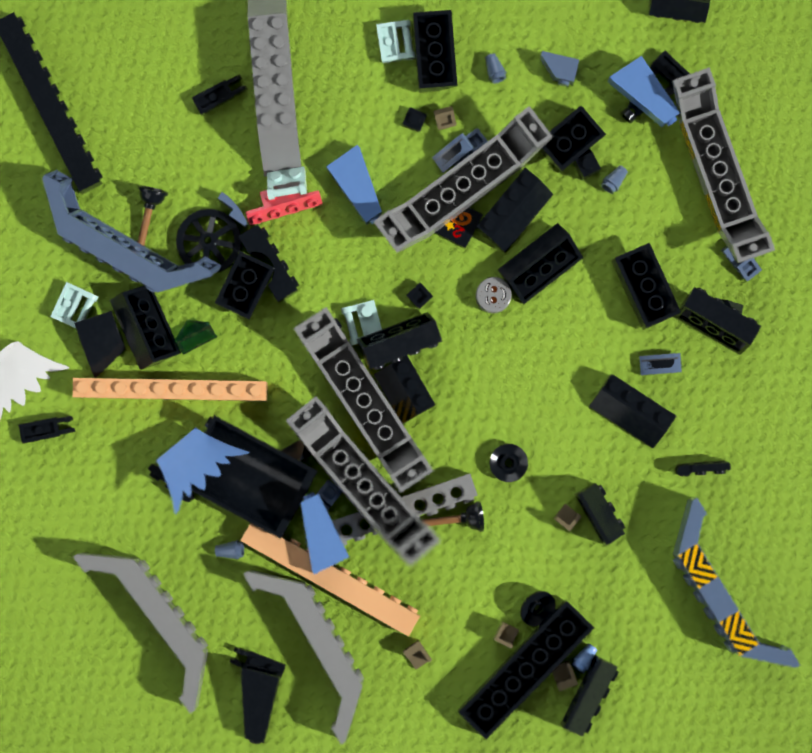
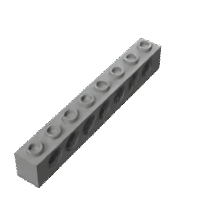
(464, 482)

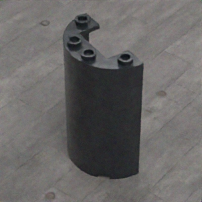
(259, 485)

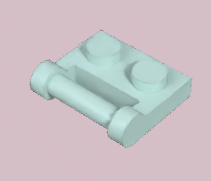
(389, 41)
(286, 182)
(69, 302)
(368, 318)

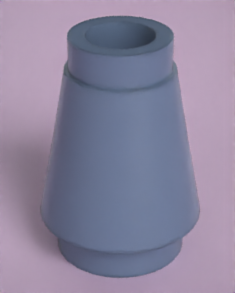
(495, 70)
(613, 181)
(230, 550)

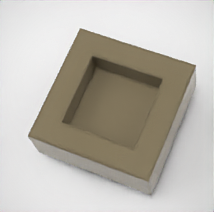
(445, 118)

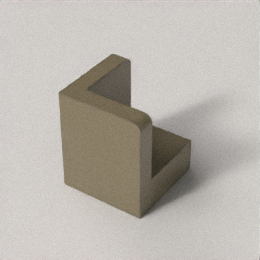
(567, 517)
(506, 634)
(417, 654)
(564, 676)

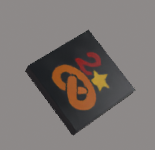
(461, 227)

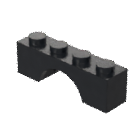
(256, 243)

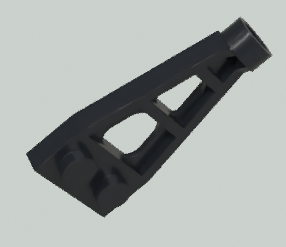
(670, 70)

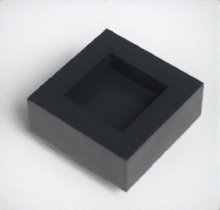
(414, 120)
(419, 296)

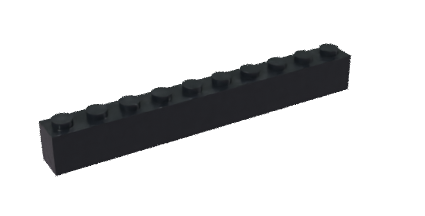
(48, 103)

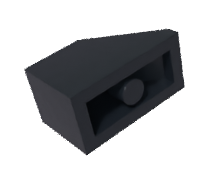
(586, 165)

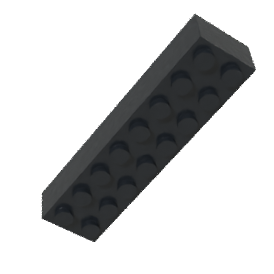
(525, 669)

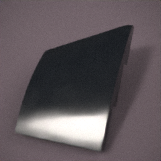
(100, 341)

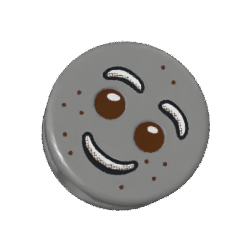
(493, 295)

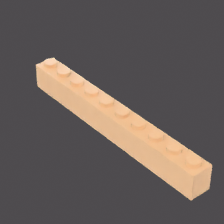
(170, 389)
(334, 580)

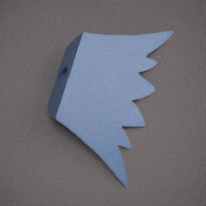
(190, 460)

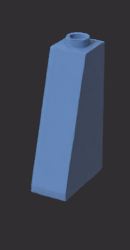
(644, 90)
(354, 180)
(322, 537)

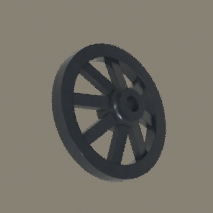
(212, 246)

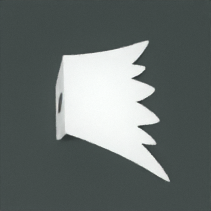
(19, 371)

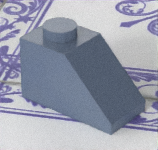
(560, 67)

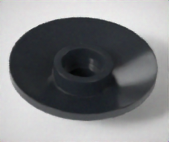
(518, 467)
(537, 608)

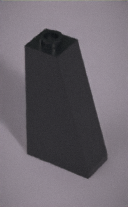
(258, 698)

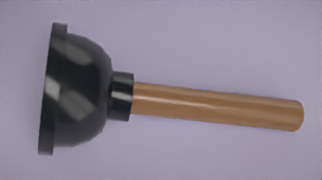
(151, 197)
(472, 517)

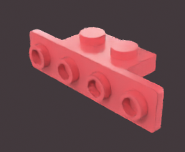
(282, 206)

